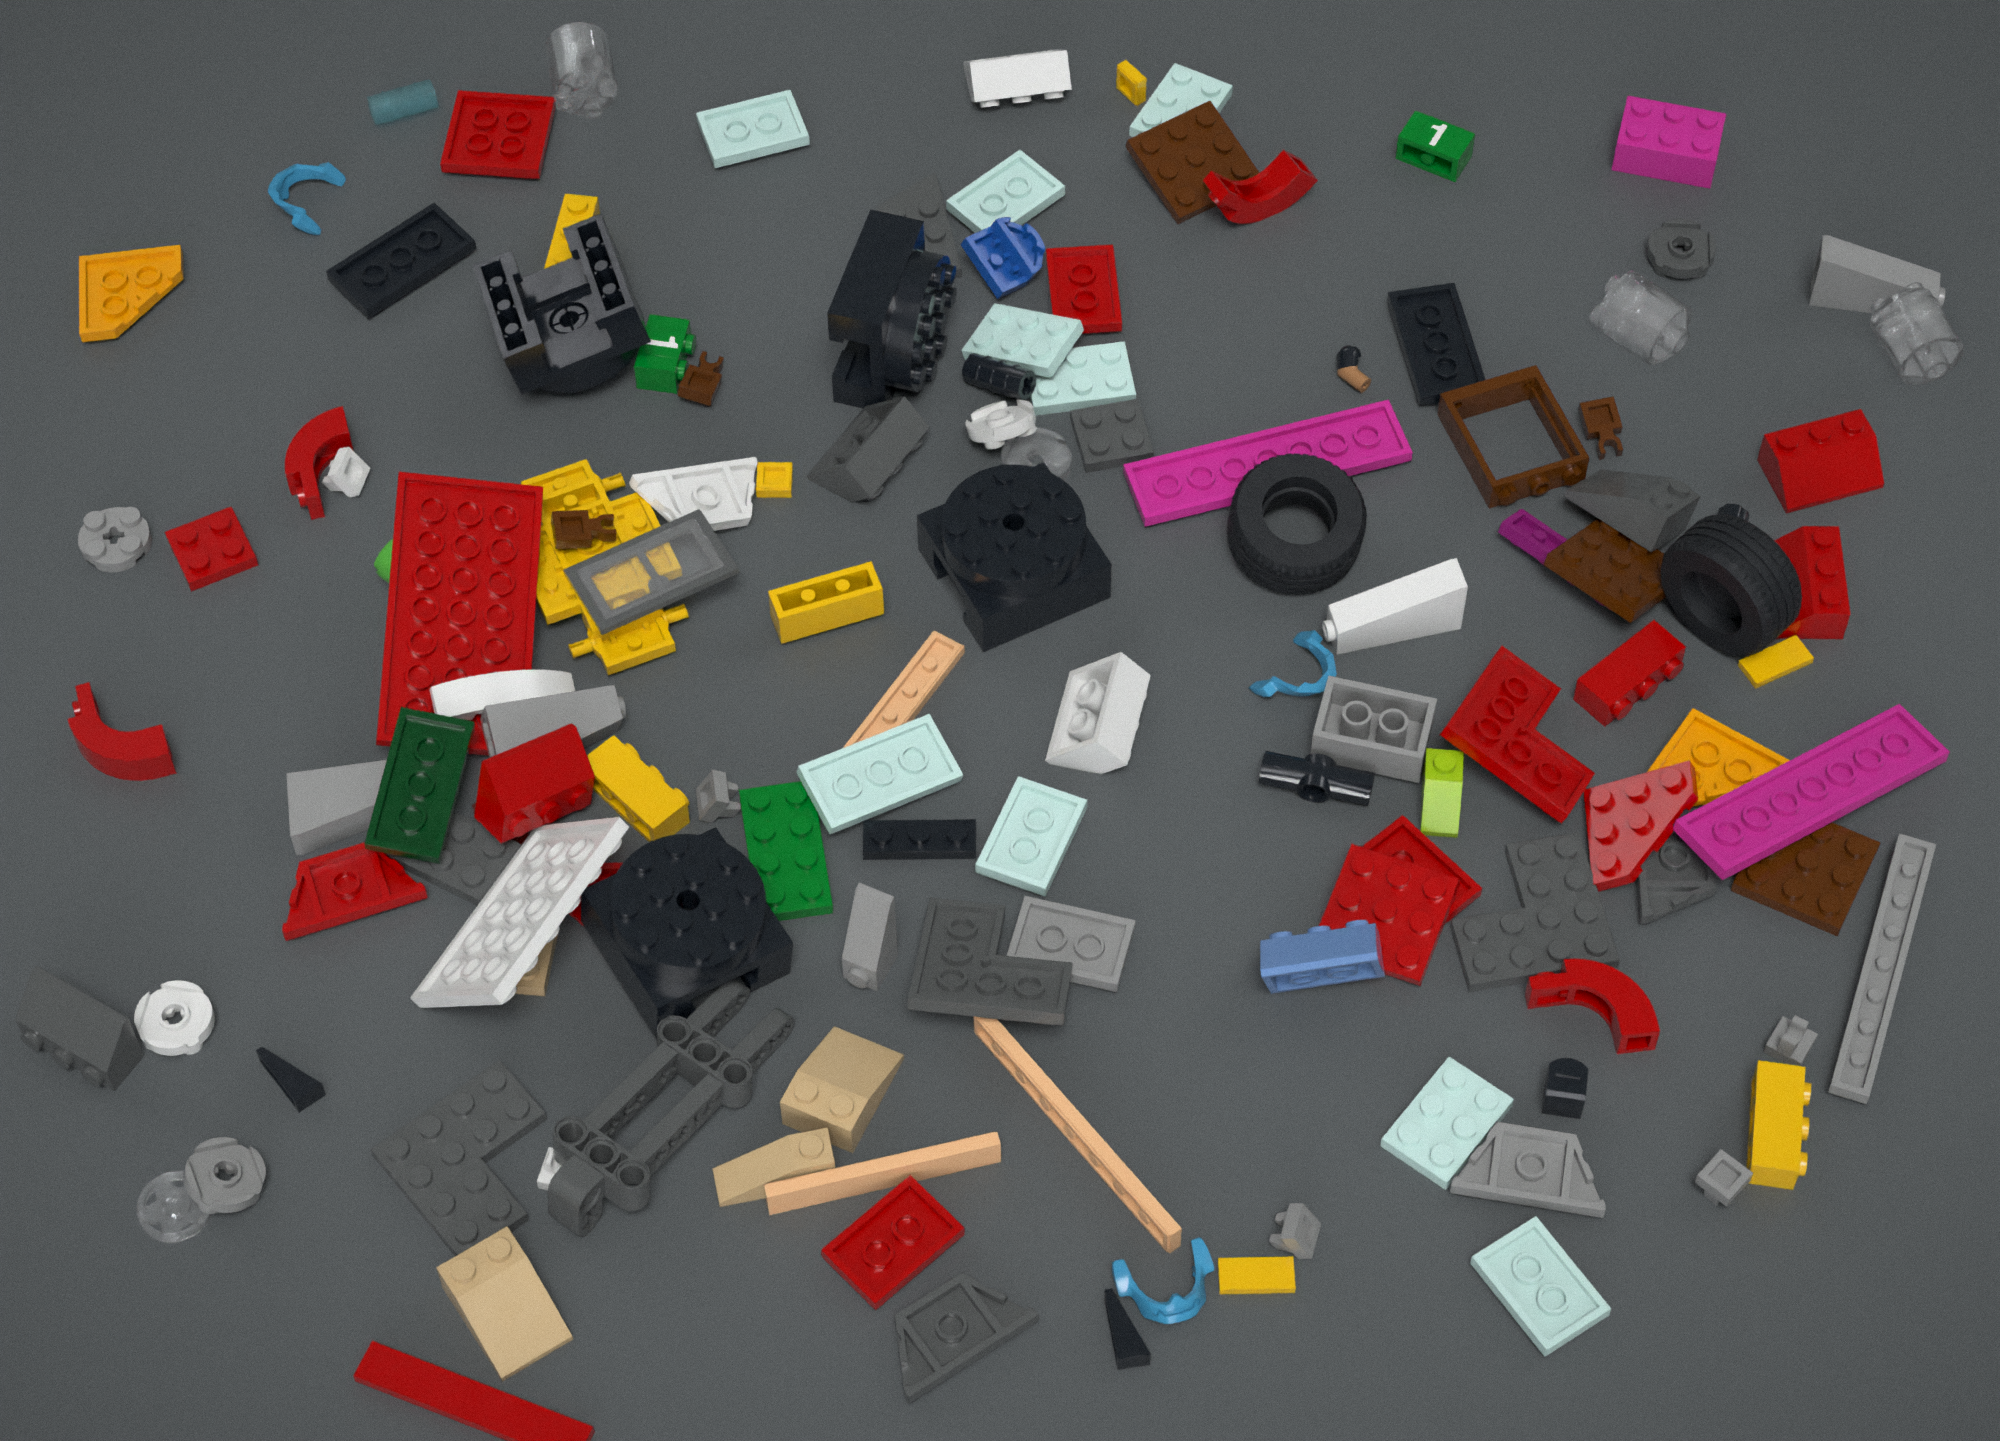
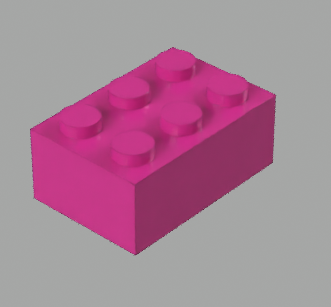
(1668, 141)

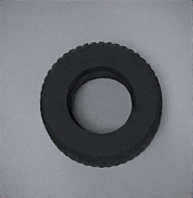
(1303, 482)
(1731, 584)

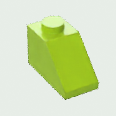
(1441, 792)

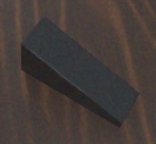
(296, 1085)
(1127, 1344)

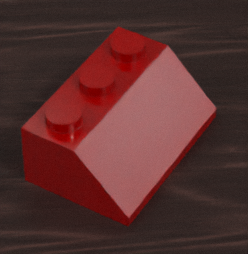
(1822, 461)
(1821, 571)
(534, 784)

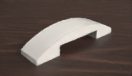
(469, 695)

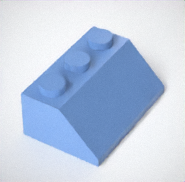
(1321, 957)

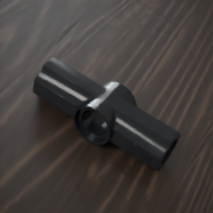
(1316, 778)

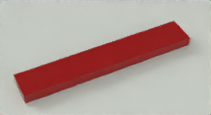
(464, 1398)

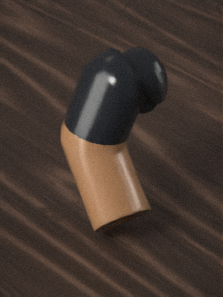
(1348, 368)

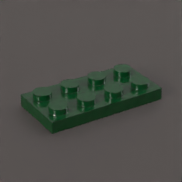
(419, 785)

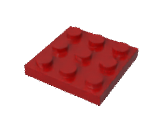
(498, 134)
(1402, 901)

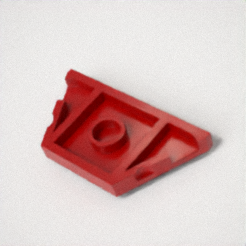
(347, 888)

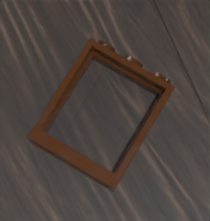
(1499, 393)

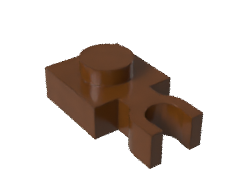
(702, 382)
(1602, 421)
(576, 530)

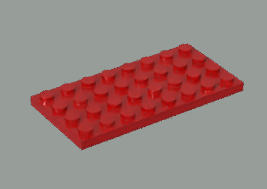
(457, 589)

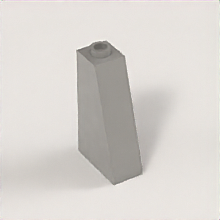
(1856, 276)
(593, 711)
(331, 803)

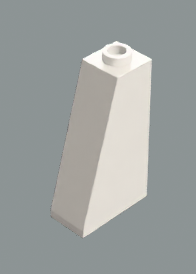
(1399, 610)

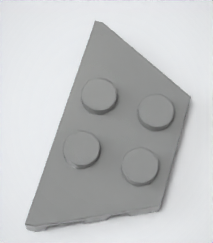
(1531, 1170)

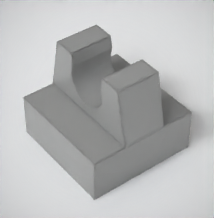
(714, 797)
(1791, 1041)
(1723, 1178)
(1298, 1232)

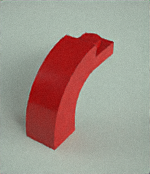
(1264, 194)
(117, 753)
(1605, 992)

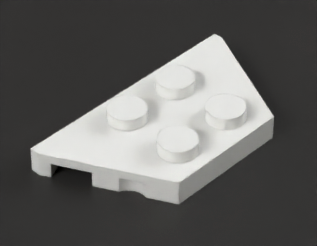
(717, 489)

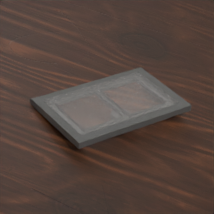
(651, 571)

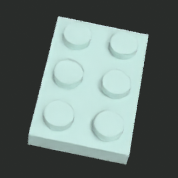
(1178, 93)
(752, 128)
(1011, 189)
(1025, 338)
(1086, 379)
(1031, 836)
(1446, 1122)
(1540, 1286)

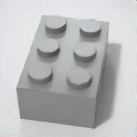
(1374, 728)

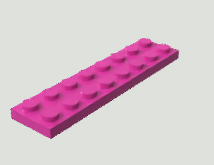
(1208, 474)
(1810, 791)

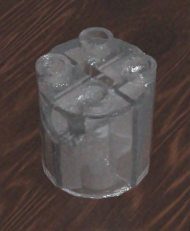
(581, 69)
(1642, 317)
(1916, 335)

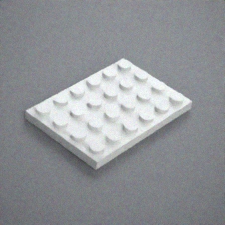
(520, 914)

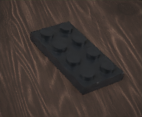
(401, 260)
(1435, 340)

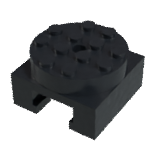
(890, 311)
(569, 320)
(1015, 551)
(677, 953)

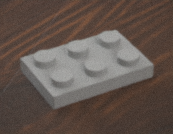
(1065, 933)

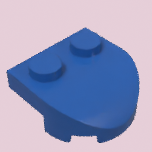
(1005, 255)

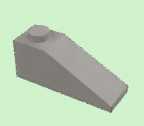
(870, 938)

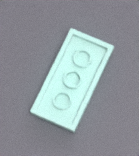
(879, 773)

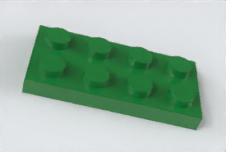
(787, 849)

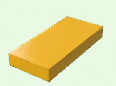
(1775, 661)
(1256, 1275)

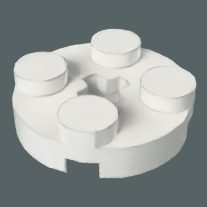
(999, 423)
(176, 1038)

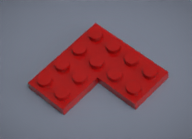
(1499, 732)

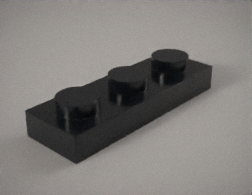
(919, 839)

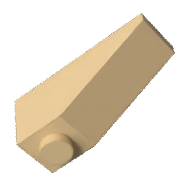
(783, 1159)

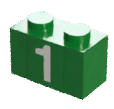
(1435, 146)
(664, 360)

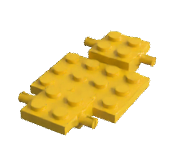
(581, 489)

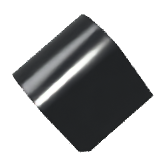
(1565, 1088)

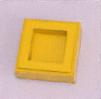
(1131, 83)
(774, 479)

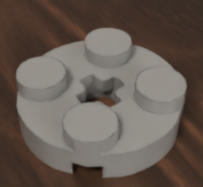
(102, 525)
(219, 1195)

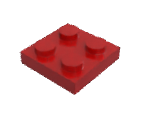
(211, 548)

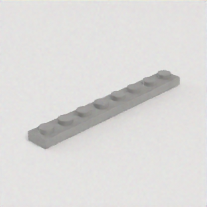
(1882, 969)

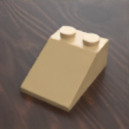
(840, 1087)
(504, 1303)

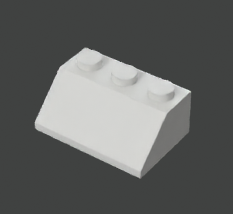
(1018, 77)
(1099, 715)

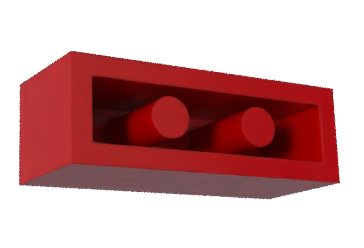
(1630, 673)

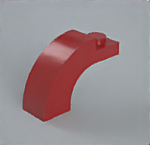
(311, 453)

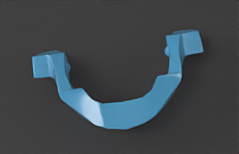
(283, 180)
(1310, 641)
(1178, 1307)

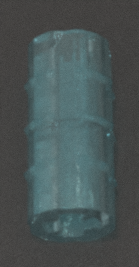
(402, 102)

